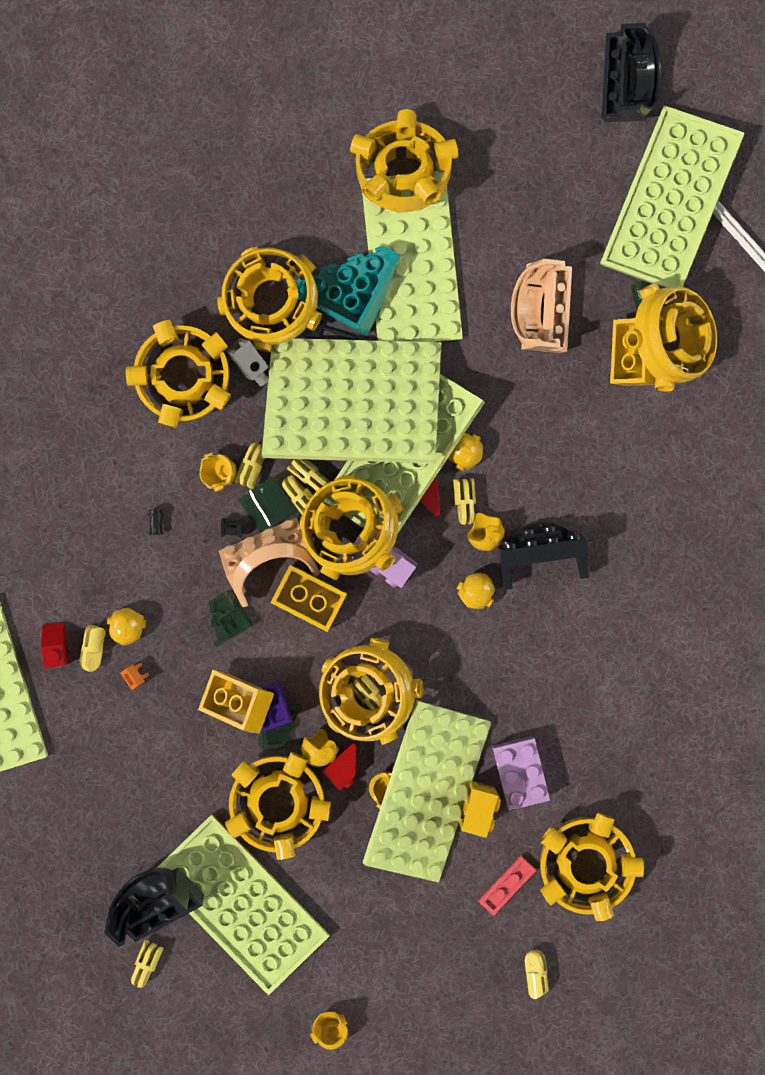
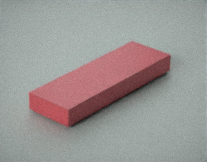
(507, 885)

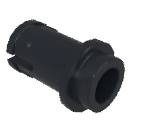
(155, 521)

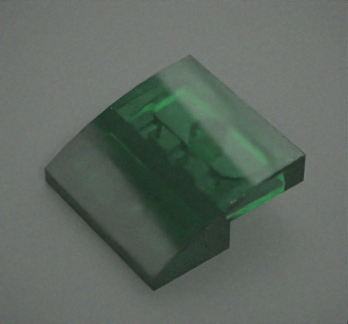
(267, 505)

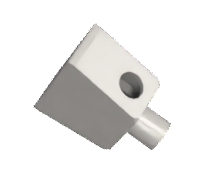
(242, 355)

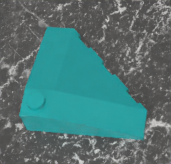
(354, 289)

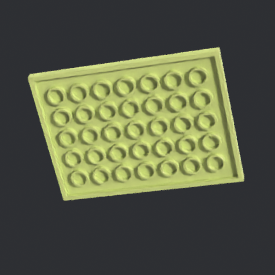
(353, 400)

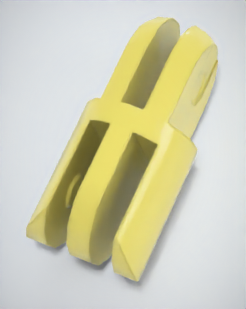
(250, 466)
(312, 477)
(299, 495)
(465, 499)
(92, 648)
(367, 692)
(146, 963)
(536, 974)

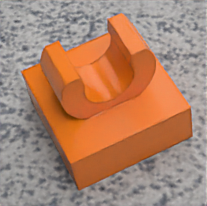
(133, 677)

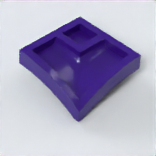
(278, 711)

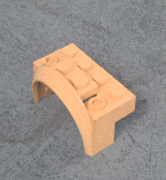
(527, 301)
(272, 543)

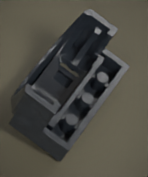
(644, 74)
(559, 546)
(138, 922)

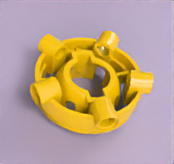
(418, 140)
(255, 275)
(657, 328)
(140, 378)
(349, 496)
(350, 711)
(284, 844)
(600, 904)

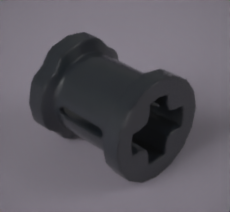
(231, 527)

